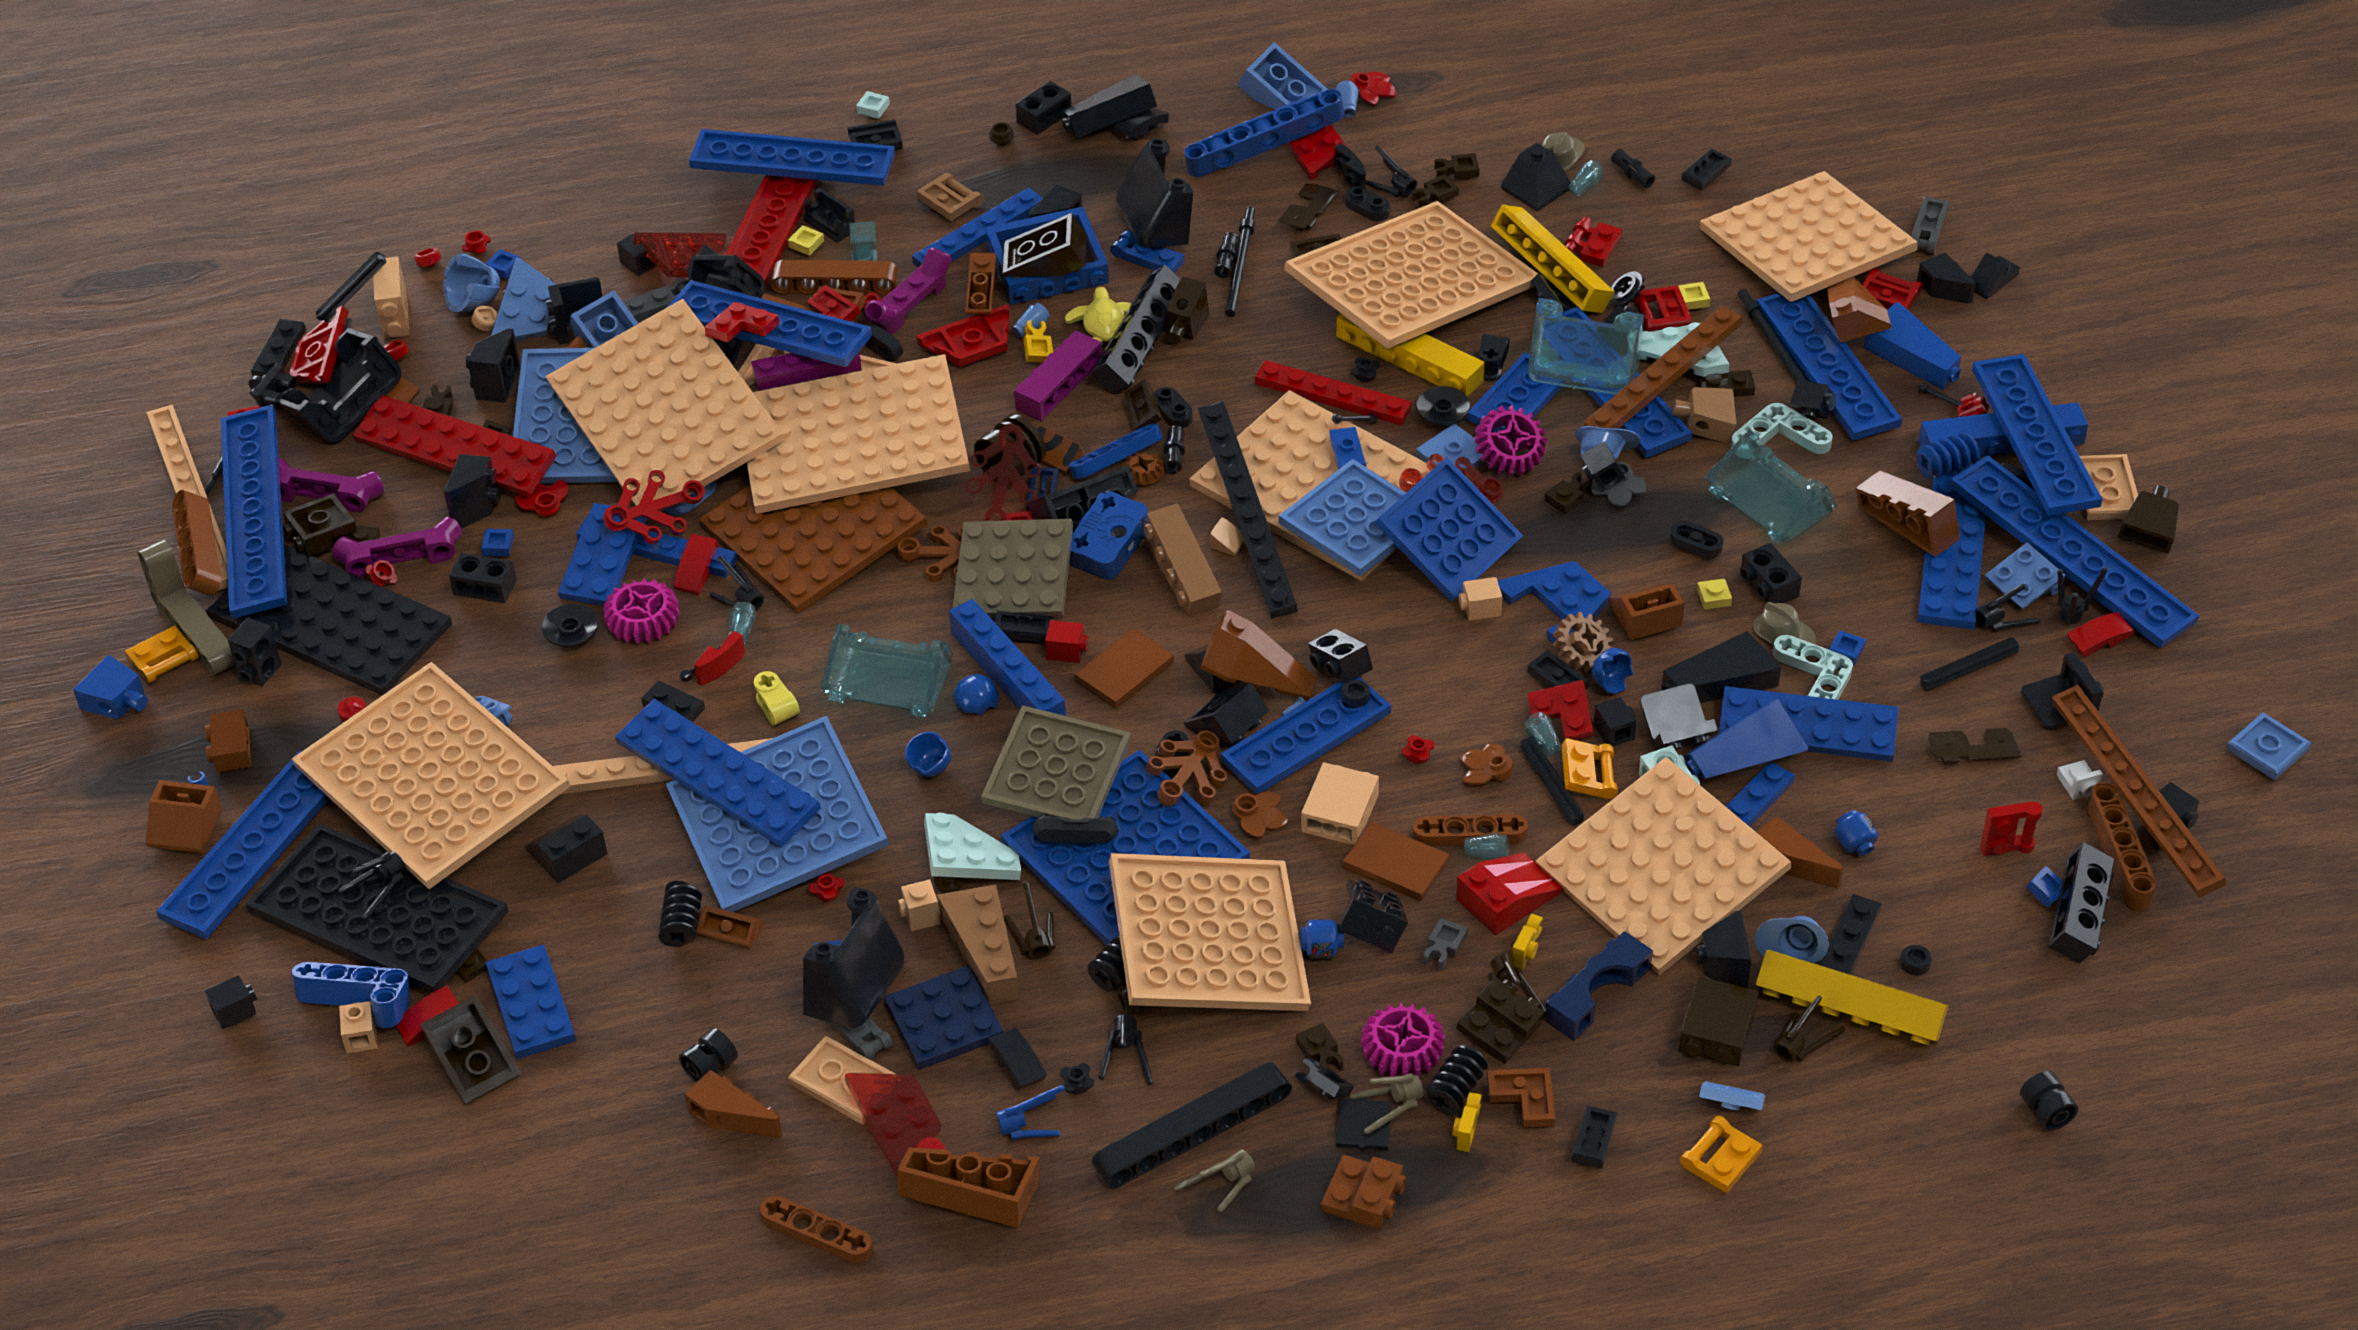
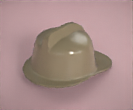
(1565, 147)
(1781, 620)

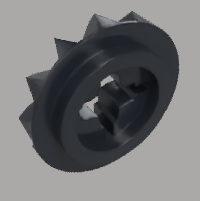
(1627, 288)

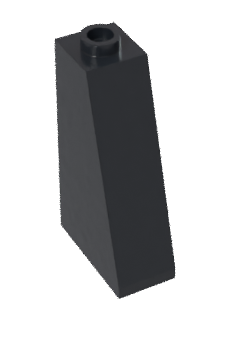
(1109, 106)
(1734, 663)

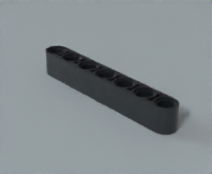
(1191, 1125)

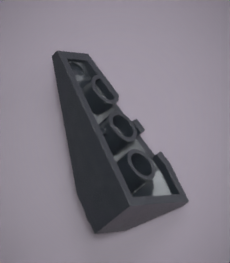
(1078, 499)

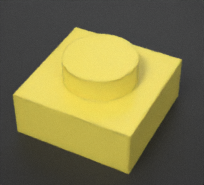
(806, 240)
(1695, 295)
(1714, 594)

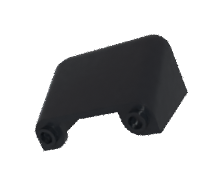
(1152, 206)
(730, 274)
(352, 390)
(850, 979)

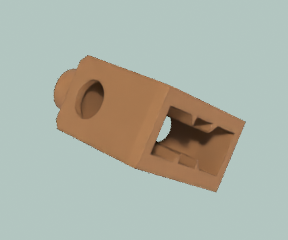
(1708, 412)

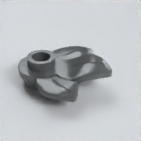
(1621, 492)

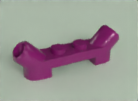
(926, 279)
(350, 491)
(432, 543)

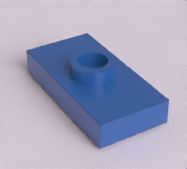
(1346, 446)

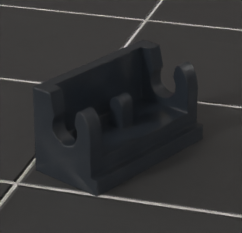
(829, 215)

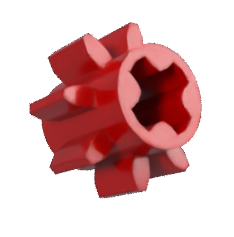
(1973, 405)

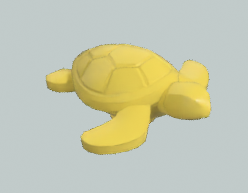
(1101, 316)

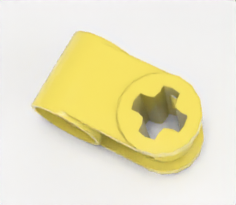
(775, 698)

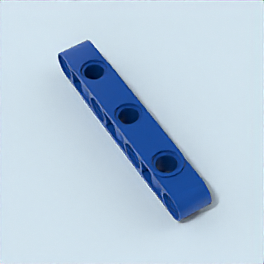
(1264, 132)

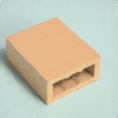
(391, 299)
(1339, 803)

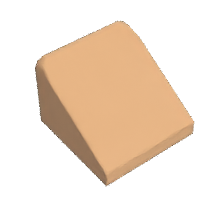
(1226, 537)

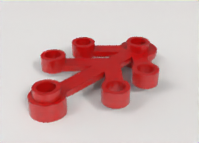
(651, 508)

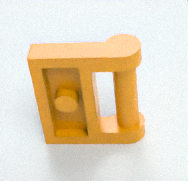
(161, 654)
(1580, 768)
(1728, 1162)

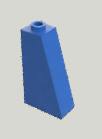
(1915, 348)
(1751, 741)

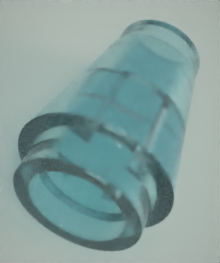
(1587, 177)
(742, 618)
(1542, 730)
(1487, 846)

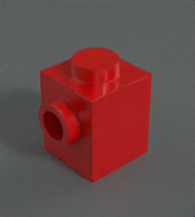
(1065, 641)

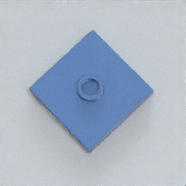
(1451, 444)
(2268, 746)

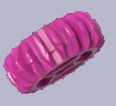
(1521, 431)
(641, 611)
(1389, 1028)

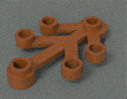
(910, 550)
(1203, 745)

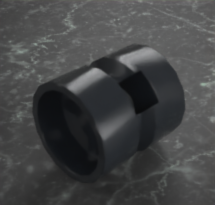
(712, 1053)
(2047, 1097)

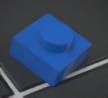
(502, 263)
(497, 542)
(1848, 645)
(2045, 886)

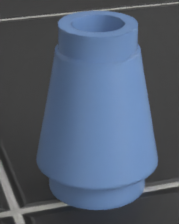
(1349, 96)
(1036, 314)

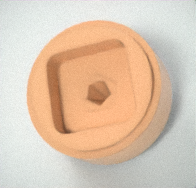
(484, 318)

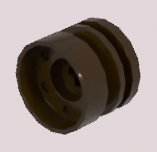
(1033, 444)

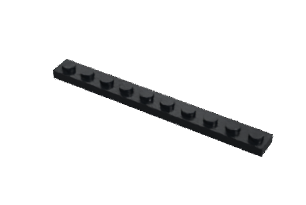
(1247, 510)

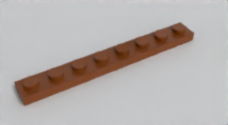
(1666, 369)

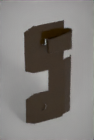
(1321, 199)
(1953, 744)

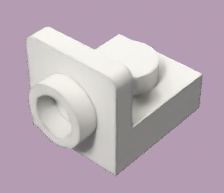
(2078, 779)

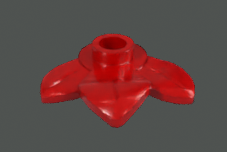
(1373, 86)
(544, 499)

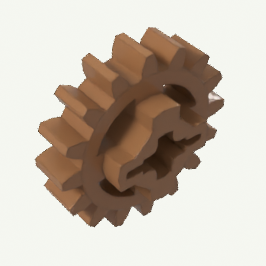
(1582, 642)

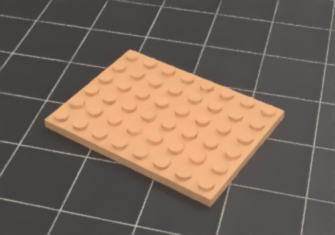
(1411, 274)
(665, 404)
(859, 434)
(1292, 454)
(431, 774)

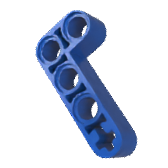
(349, 984)

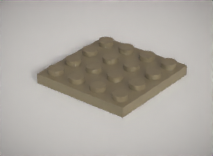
(1015, 566)
(1056, 766)

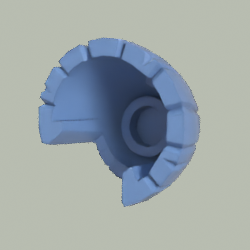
(469, 284)

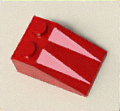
(1505, 890)

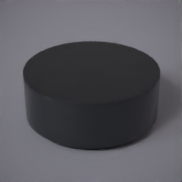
(1355, 693)
(1915, 960)

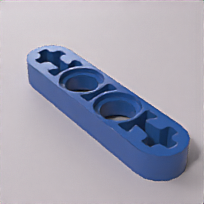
(1115, 451)

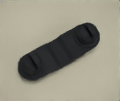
(1075, 831)

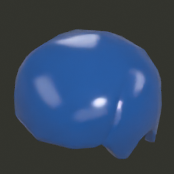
(1612, 669)
(976, 694)
(928, 754)

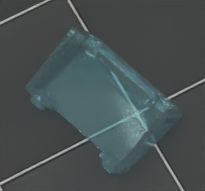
(1584, 351)
(1769, 490)
(886, 671)

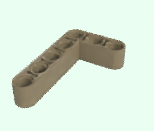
(181, 608)

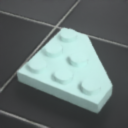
(1658, 342)
(965, 851)

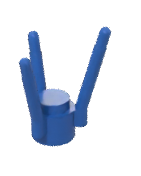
(1013, 1119)

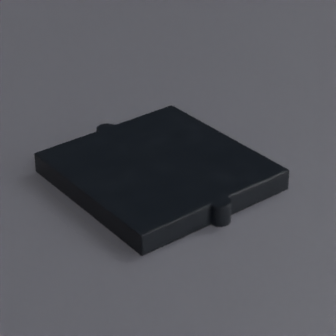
(1358, 1115)

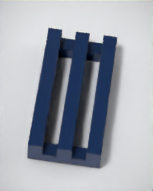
(1045, 472)

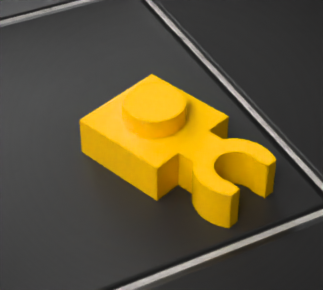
(1036, 344)
(1525, 945)
(1465, 1127)

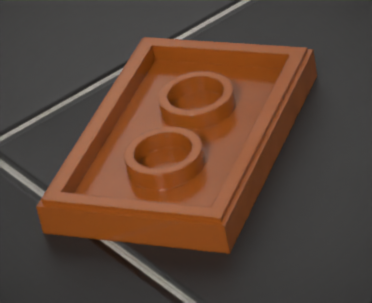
(1124, 667)
(1396, 861)

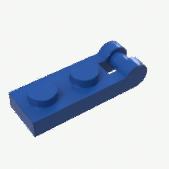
(1147, 257)

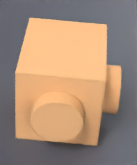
(1481, 599)
(919, 905)
(358, 1027)

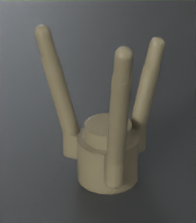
(1403, 1089)
(1234, 1168)

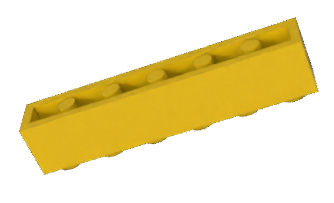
(1552, 259)
(1421, 356)
(1852, 995)

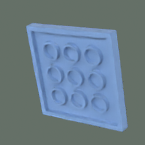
(1342, 514)

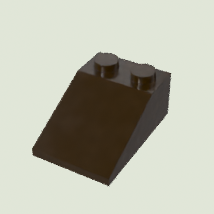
(1047, 250)
(469, 1049)

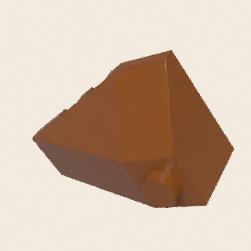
(1856, 310)
(1248, 654)

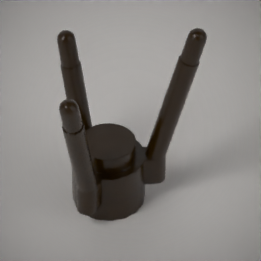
(1037, 942)
(1505, 968)
(1791, 1042)

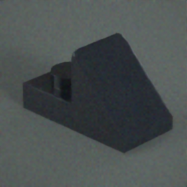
(1993, 274)

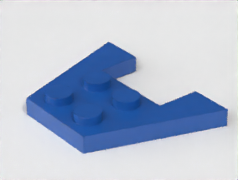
(1561, 588)

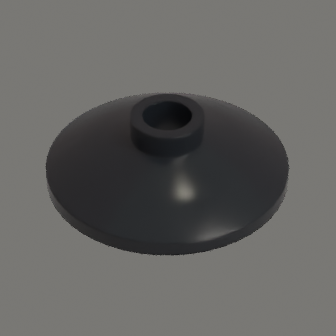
(1443, 405)
(570, 625)

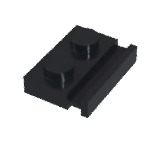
(877, 133)

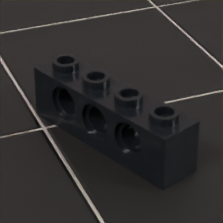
(2081, 903)

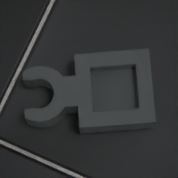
(1445, 940)

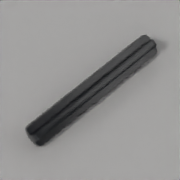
(351, 286)
(1969, 663)
(1552, 780)

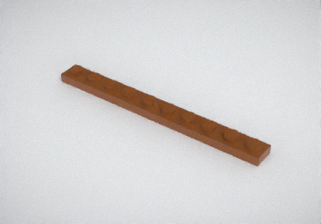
(2139, 792)

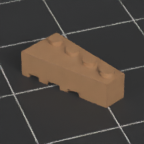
(1181, 560)
(981, 935)

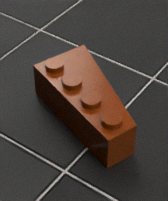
(1911, 511)
(969, 1183)

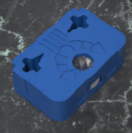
(1108, 535)

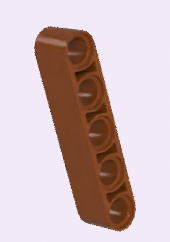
(847, 275)
(196, 543)
(2122, 843)

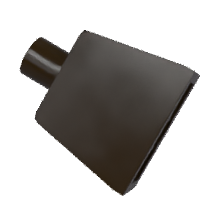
(1187, 309)
(2151, 520)

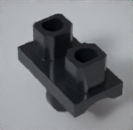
(270, 386)

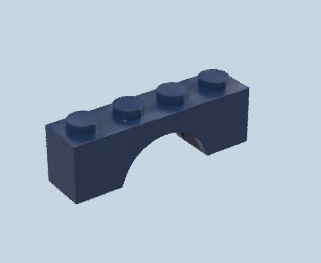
(1621, 962)

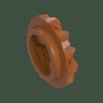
(1154, 466)

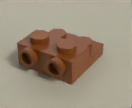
(1364, 1190)

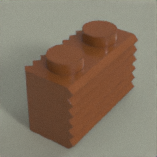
(228, 740)

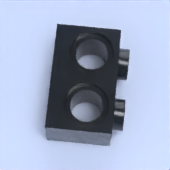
(1042, 107)
(1770, 575)
(483, 578)
(254, 652)
(1340, 656)

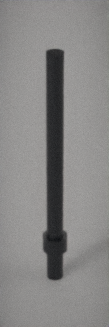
(1246, 229)
(1753, 310)

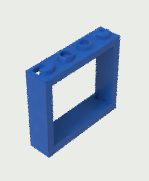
(1038, 287)

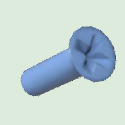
(1300, 701)

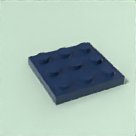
(943, 1017)

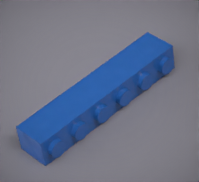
(1991, 436)
(1003, 660)

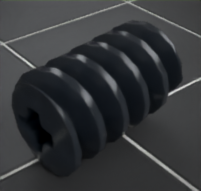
(679, 914)
(1108, 966)
(1456, 1079)

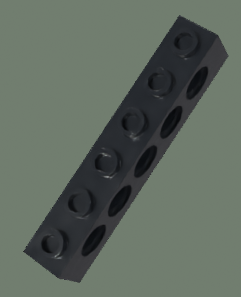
(1137, 332)

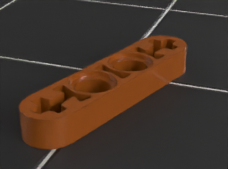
(1469, 825)
(813, 1233)

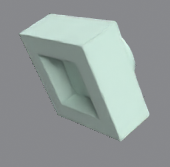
(872, 104)

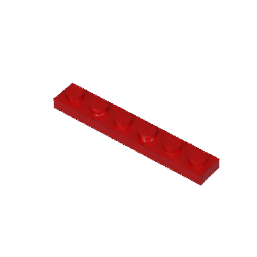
(1333, 392)

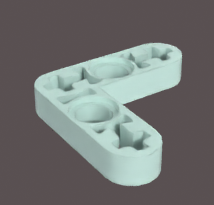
(1813, 437)
(1823, 669)

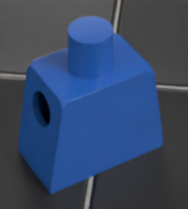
(110, 690)

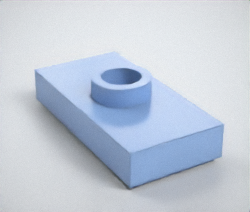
(1732, 1097)

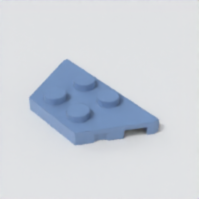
(525, 303)

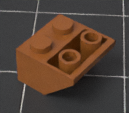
(1648, 610)
(182, 816)

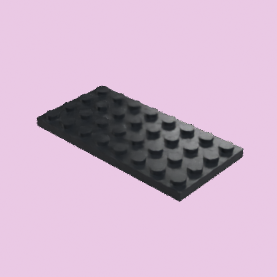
(345, 623)
(411, 930)

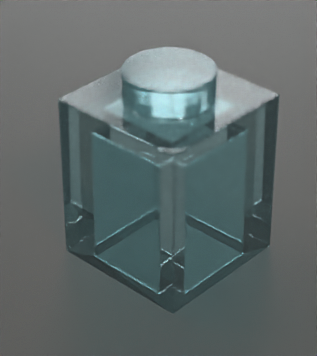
(863, 241)

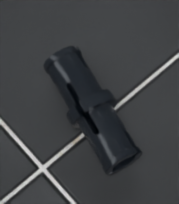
(1642, 175)
(1226, 255)
(1174, 449)

